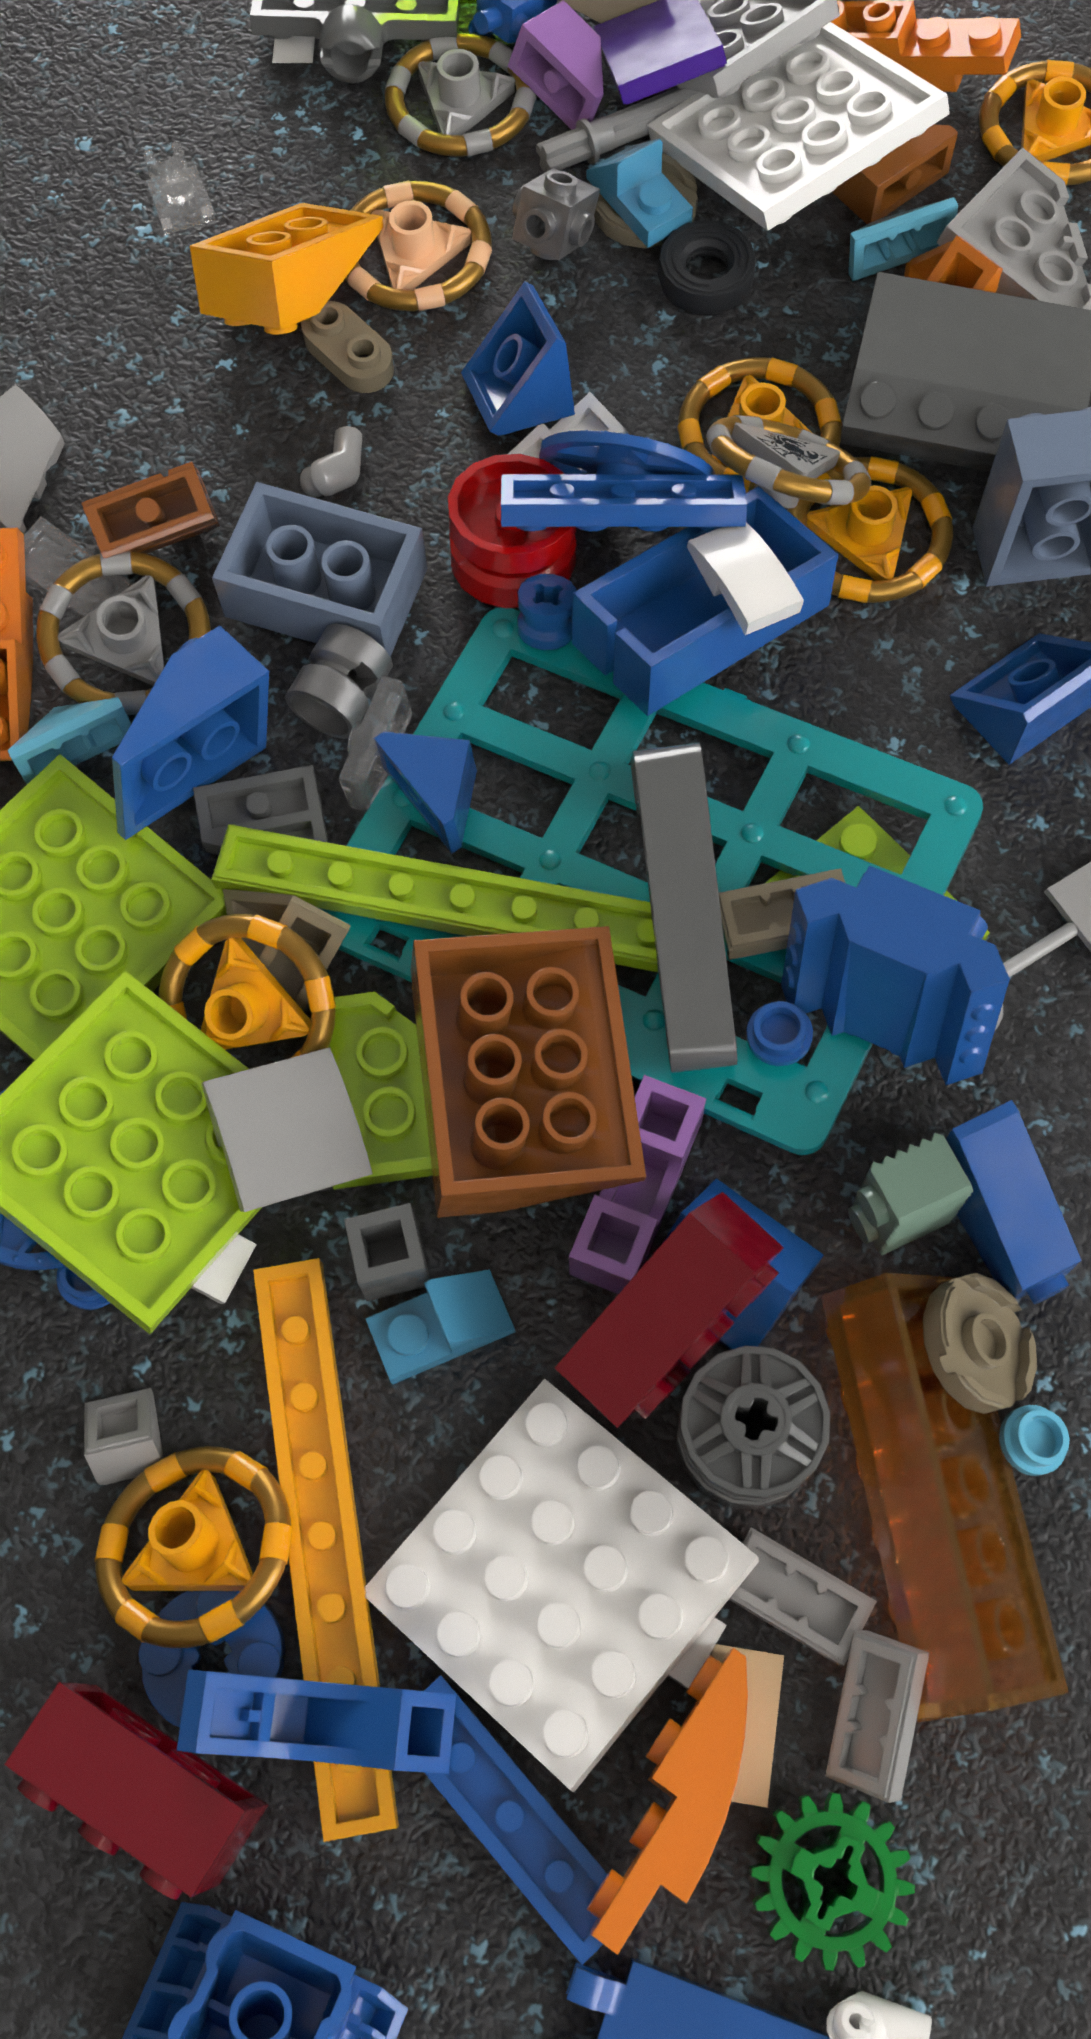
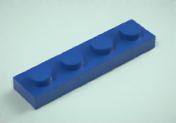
(622, 500)
(520, 1829)

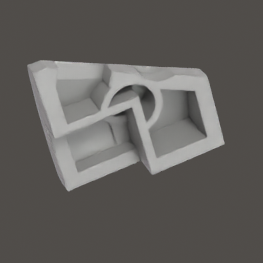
(27, 451)

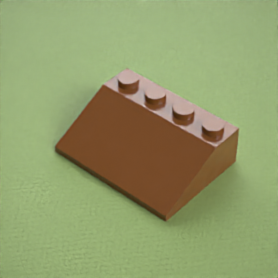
(524, 1069)

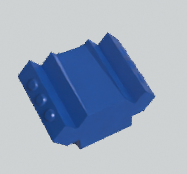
(897, 970)
(255, 1982)

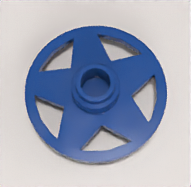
(618, 454)

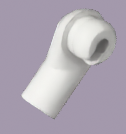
(876, 2018)

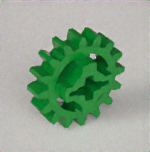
(818, 1915)

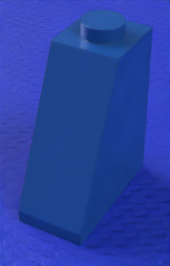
(1012, 1206)

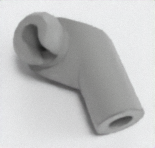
(336, 470)

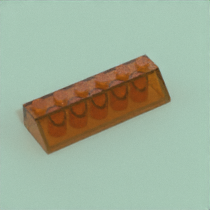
(940, 1509)

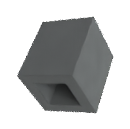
(387, 1252)

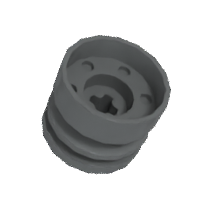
(714, 1444)

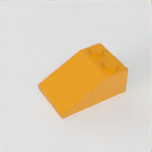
(280, 265)

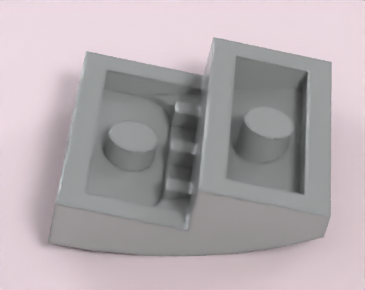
(286, 1129)

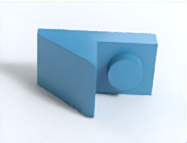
(640, 191)
(440, 1325)

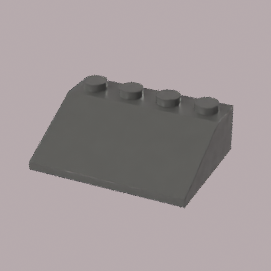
(955, 363)

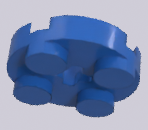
(255, 1651)

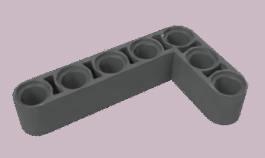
(685, 906)

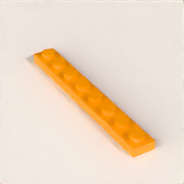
(325, 1536)

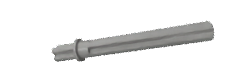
(608, 132)

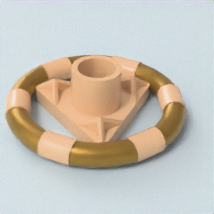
(418, 246)

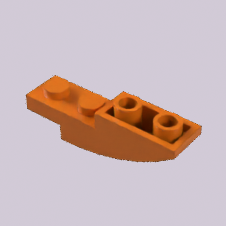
(932, 47)
(15, 641)
(700, 1772)

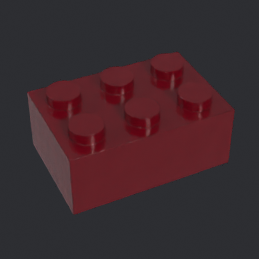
(672, 1311)
(134, 1789)

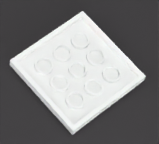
(800, 125)
(560, 1582)

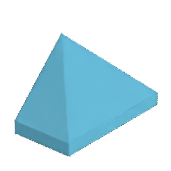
(898, 238)
(72, 731)

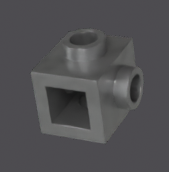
(554, 214)

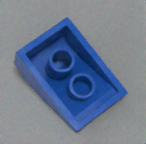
(191, 729)

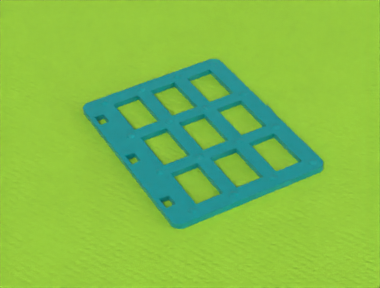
(795, 1101)

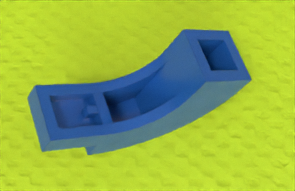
(317, 1722)

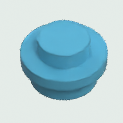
(1034, 1440)

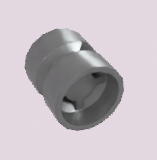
(339, 681)

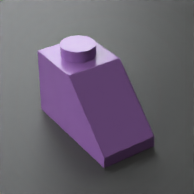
(561, 63)

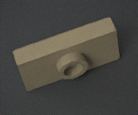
(760, 915)

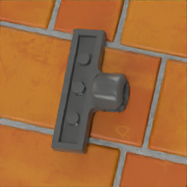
(355, 29)

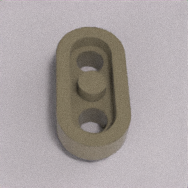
(337, 341)

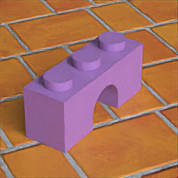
(627, 1218)

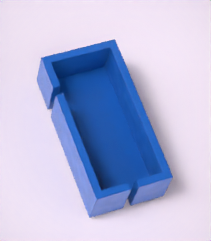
(665, 628)

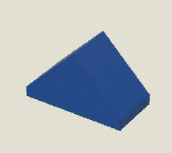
(435, 778)

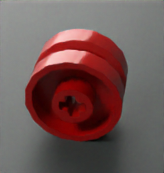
(497, 559)

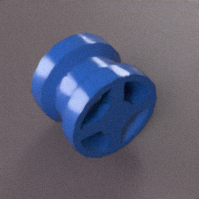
(545, 611)

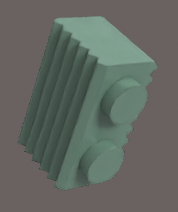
(909, 1195)

